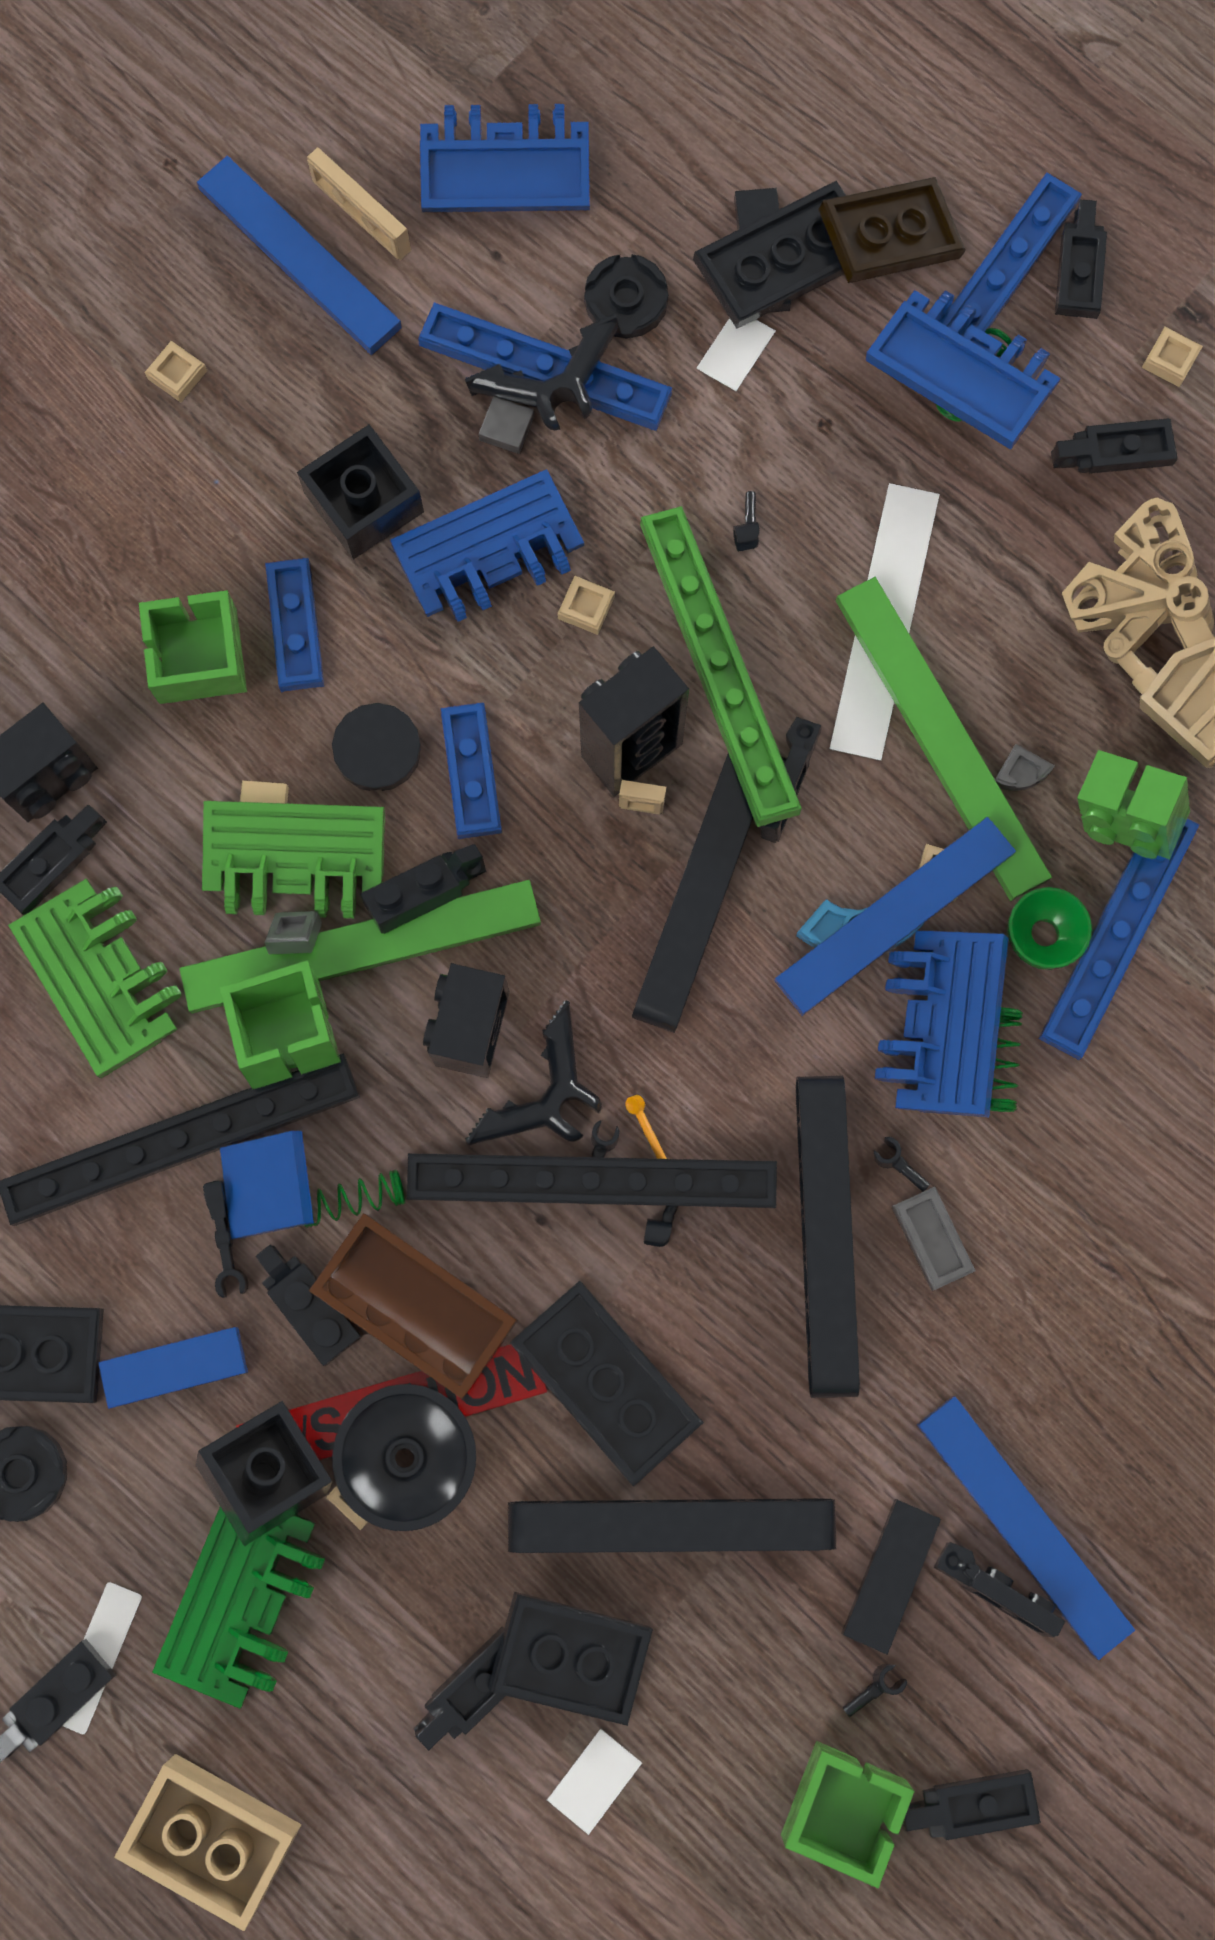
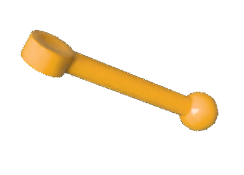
(636, 1105)

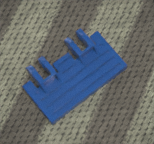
(505, 168)
(963, 370)
(487, 542)
(955, 1023)

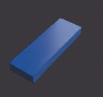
(294, 624)
(471, 770)
(173, 1367)

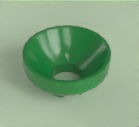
(1067, 917)

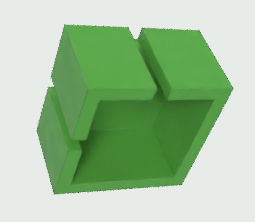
(197, 655)
(1143, 818)
(279, 1024)
(841, 1814)

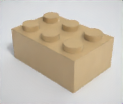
(208, 1841)

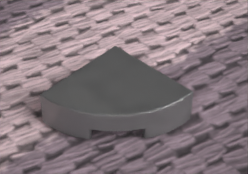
(1022, 770)

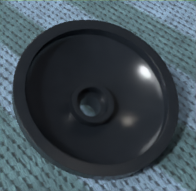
(398, 1420)

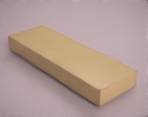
(359, 204)

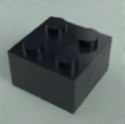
(361, 491)
(40, 764)
(467, 1020)
(263, 1473)

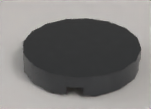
(631, 290)
(376, 747)
(30, 1473)

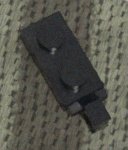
(1081, 264)
(1118, 447)
(801, 740)
(49, 859)
(422, 888)
(316, 1322)
(996, 1590)
(462, 1698)
(55, 1699)
(976, 1806)

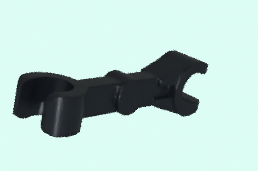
(216, 1202)

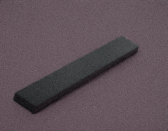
(175, 1141)
(592, 1180)

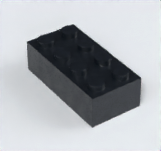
(632, 719)

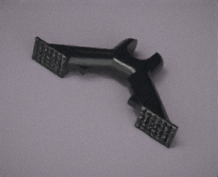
(561, 388)
(562, 1088)

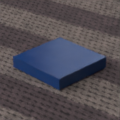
(266, 1185)

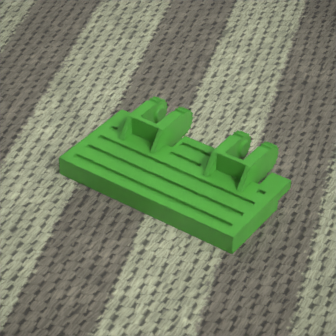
(292, 845)
(94, 981)

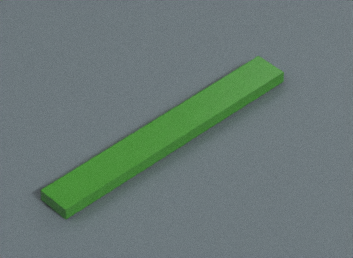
(720, 667)
(939, 730)
(364, 947)

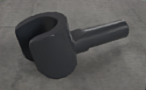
(747, 534)
(601, 1147)
(900, 1164)
(658, 1231)
(875, 1690)

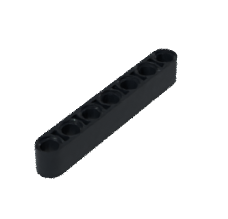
(696, 904)
(827, 1237)
(671, 1525)

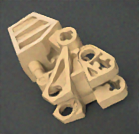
(1136, 603)

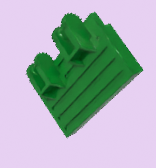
(226, 1601)

